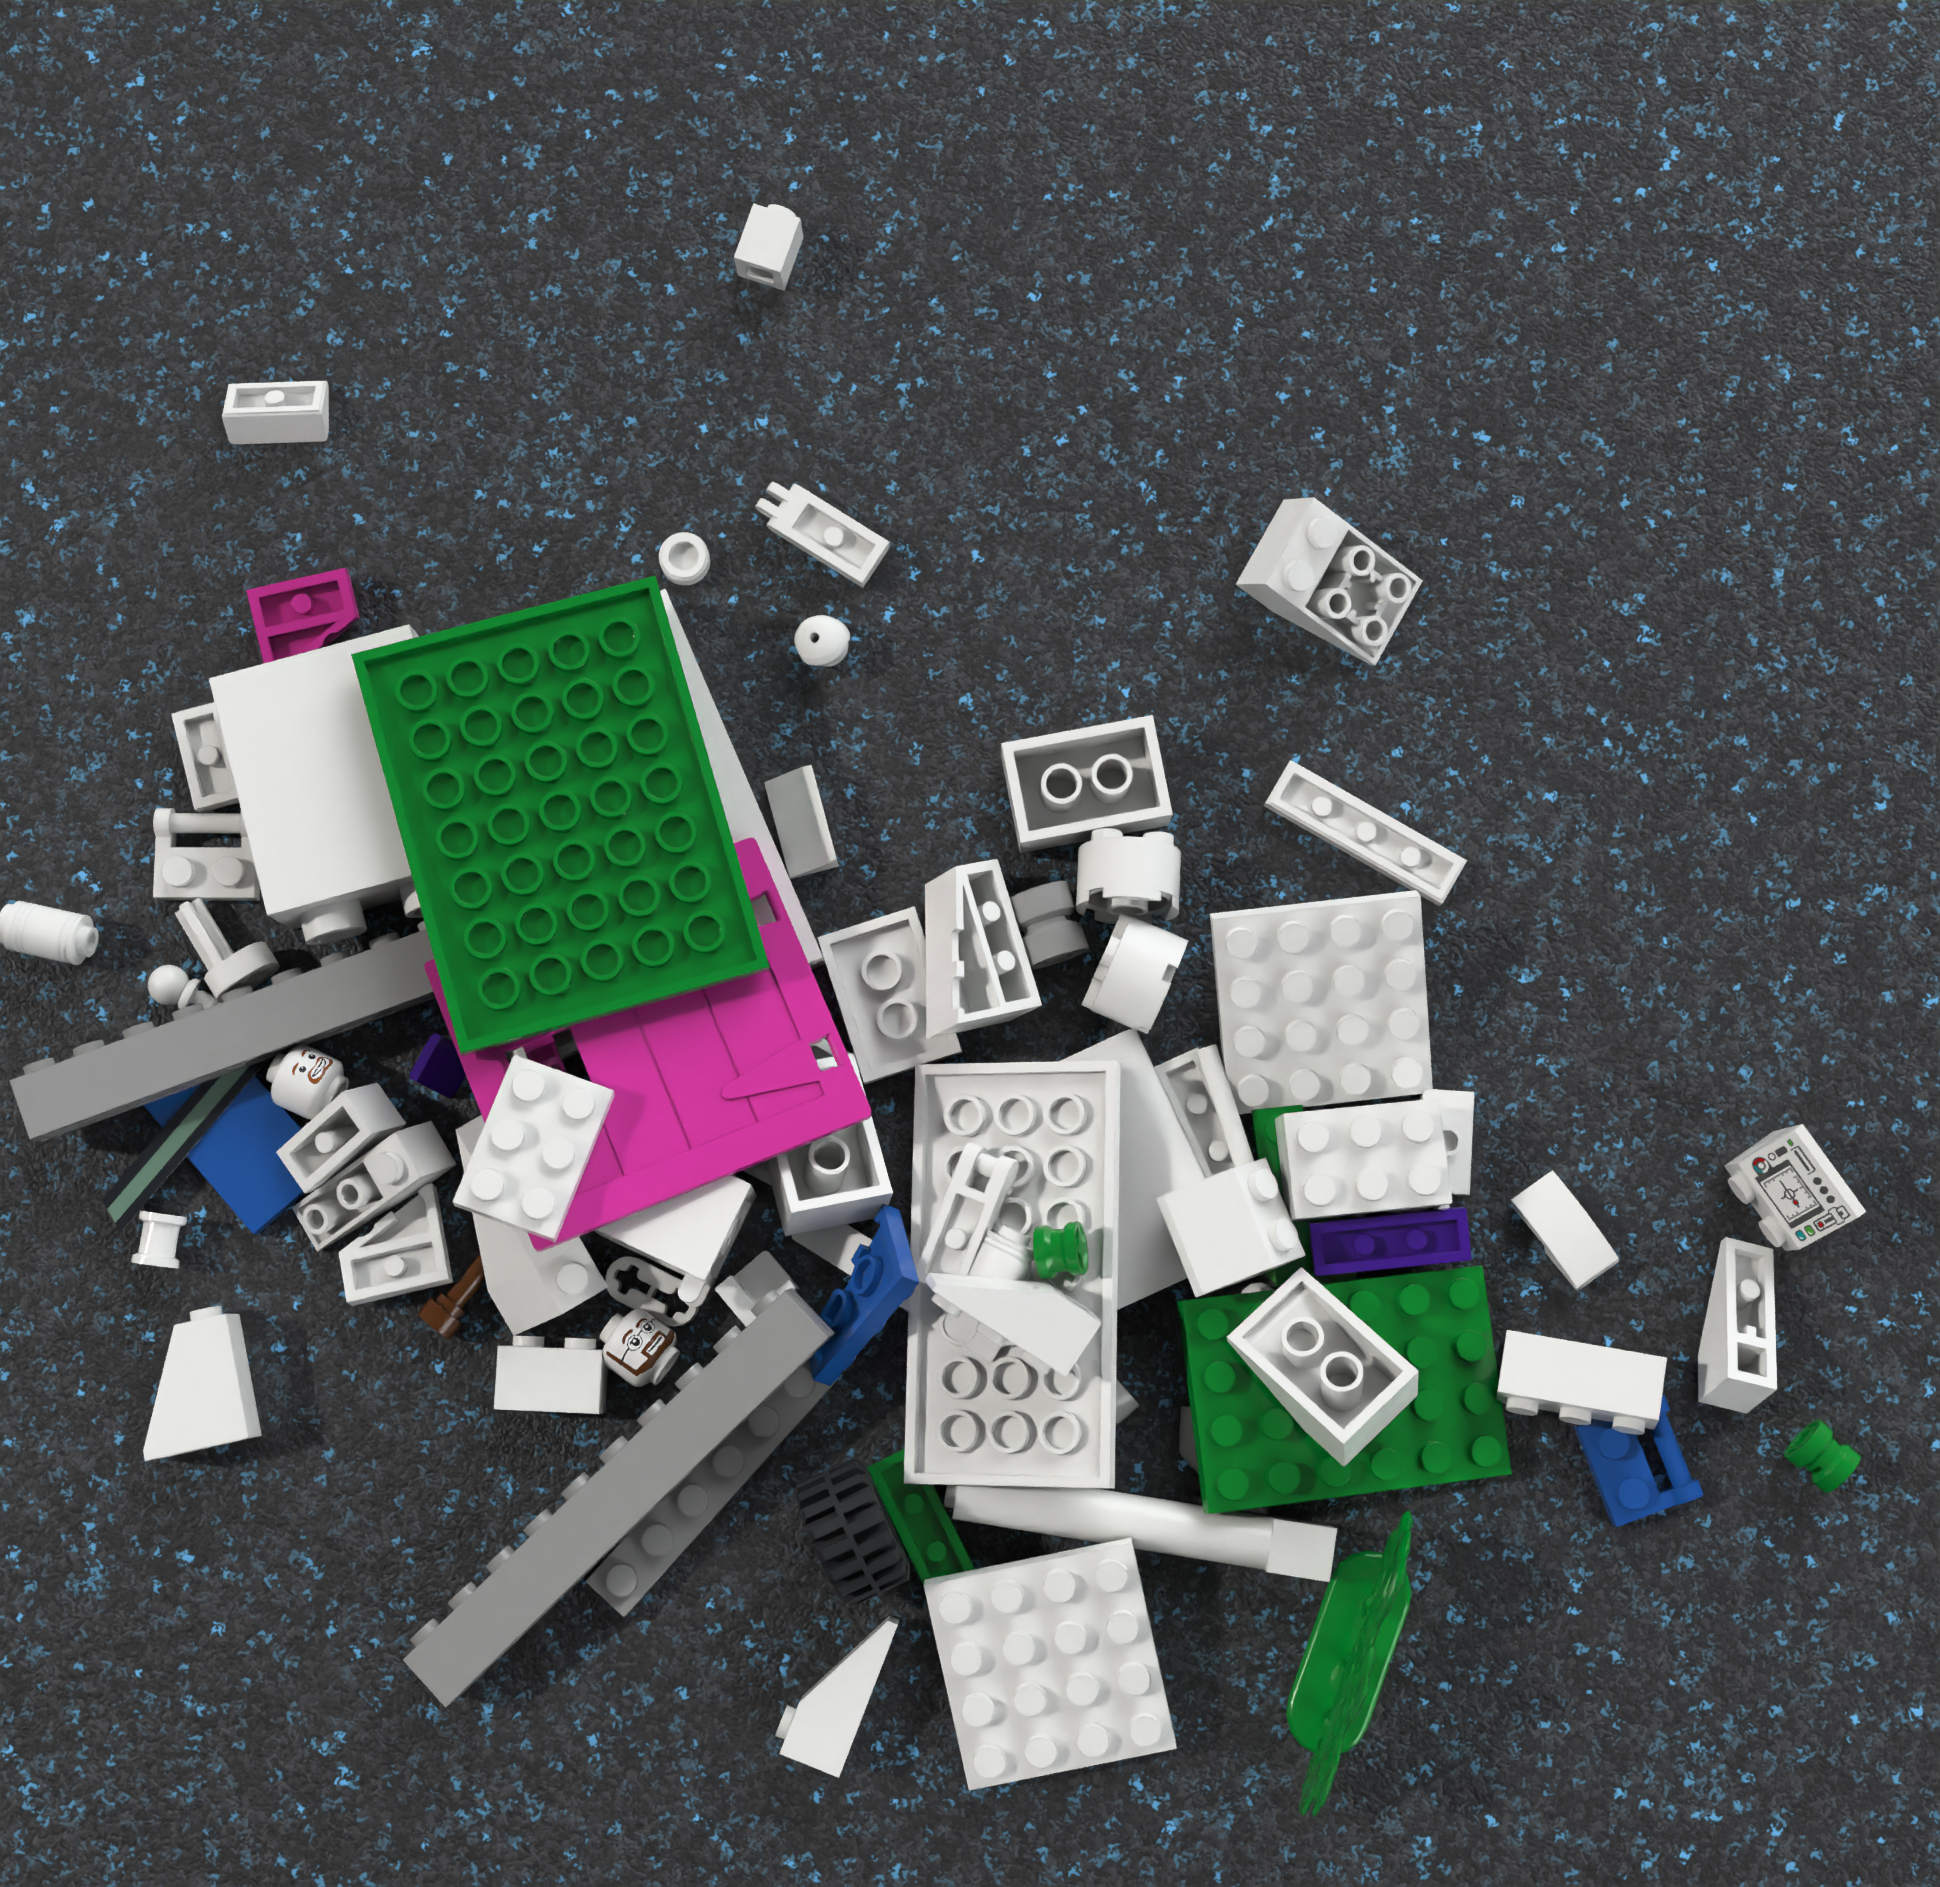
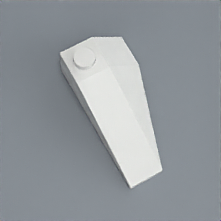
(523, 1282)

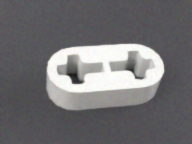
(639, 1300)

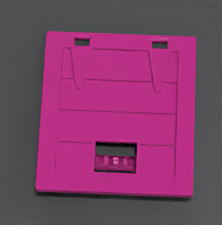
(696, 1077)

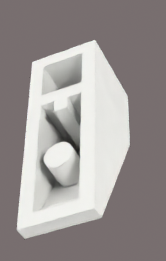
(1739, 1329)
(831, 1710)

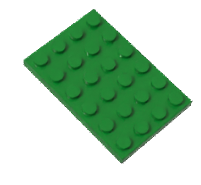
(1450, 1432)

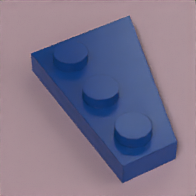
(878, 1286)

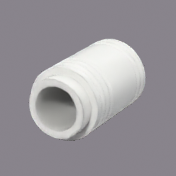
(47, 932)
(1003, 1256)

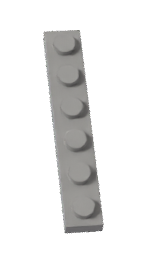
(694, 1503)

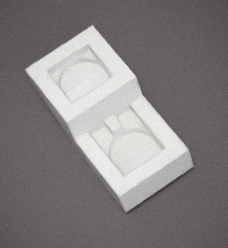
(1565, 1230)

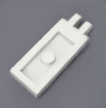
(824, 532)

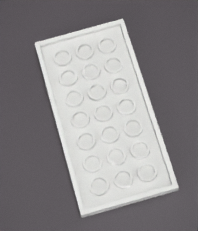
(1004, 1417)

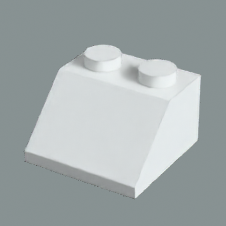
(1230, 1227)

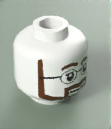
(639, 1347)

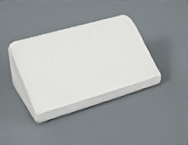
(277, 412)
(801, 822)

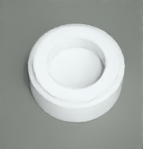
(684, 558)

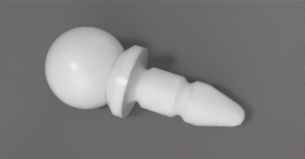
(172, 986)

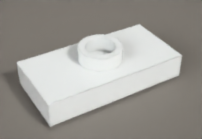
(1457, 1122)

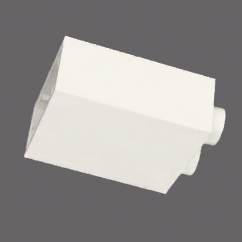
(314, 790)

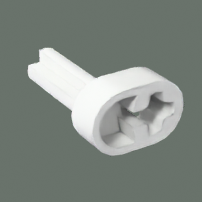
(225, 969)

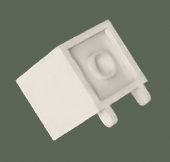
(689, 1233)

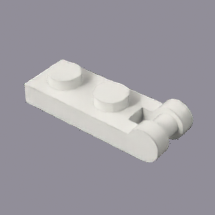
(966, 1213)

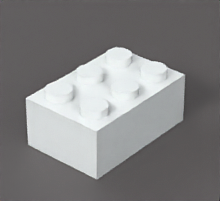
(1086, 782)
(1363, 1159)

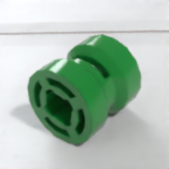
(1822, 1456)

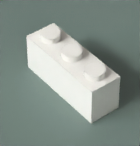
(1581, 1382)

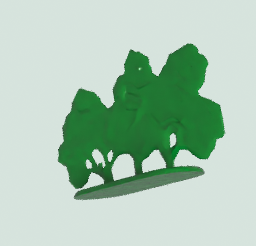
(1348, 1658)

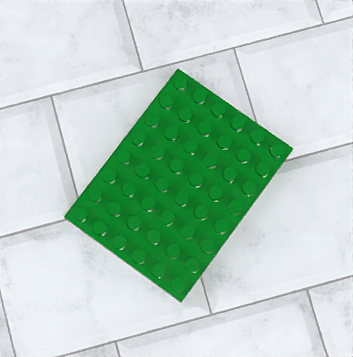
(559, 814)

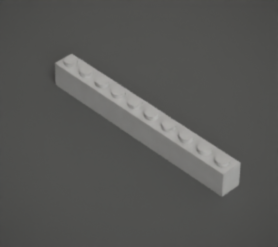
(224, 1037)
(618, 1496)

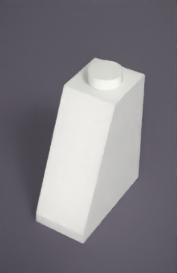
(203, 1388)

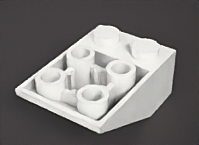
(1329, 579)

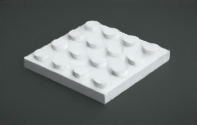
(1323, 1001)
(1050, 1664)

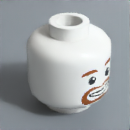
(305, 1080)

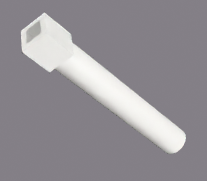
(1154, 1524)

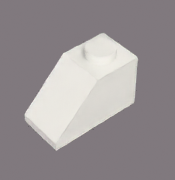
(340, 1135)

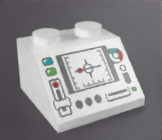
(1792, 1188)

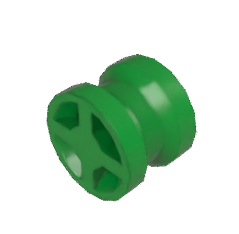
(1060, 1250)

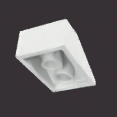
(832, 1178)
(1325, 1366)

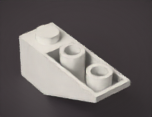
(374, 1184)
(1027, 1313)

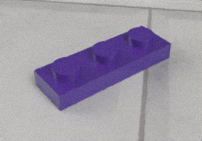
(1389, 1241)

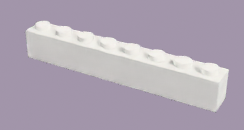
(736, 795)

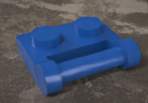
(1624, 1472)

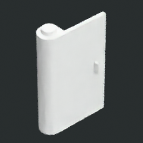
(1151, 1163)

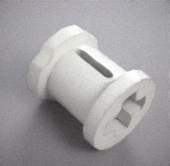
(159, 1239)

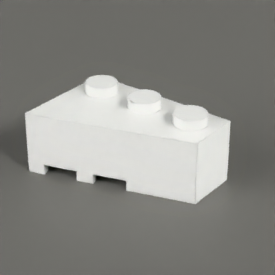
(974, 952)

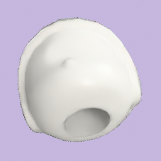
(822, 641)

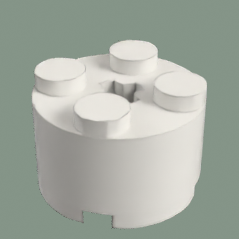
(1128, 876)
(1135, 973)

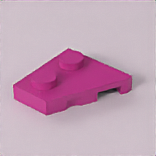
(302, 613)

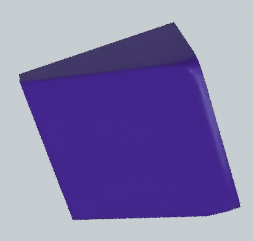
(439, 1067)

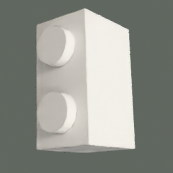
(551, 1377)

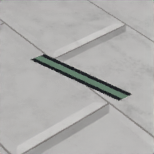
(174, 1143)

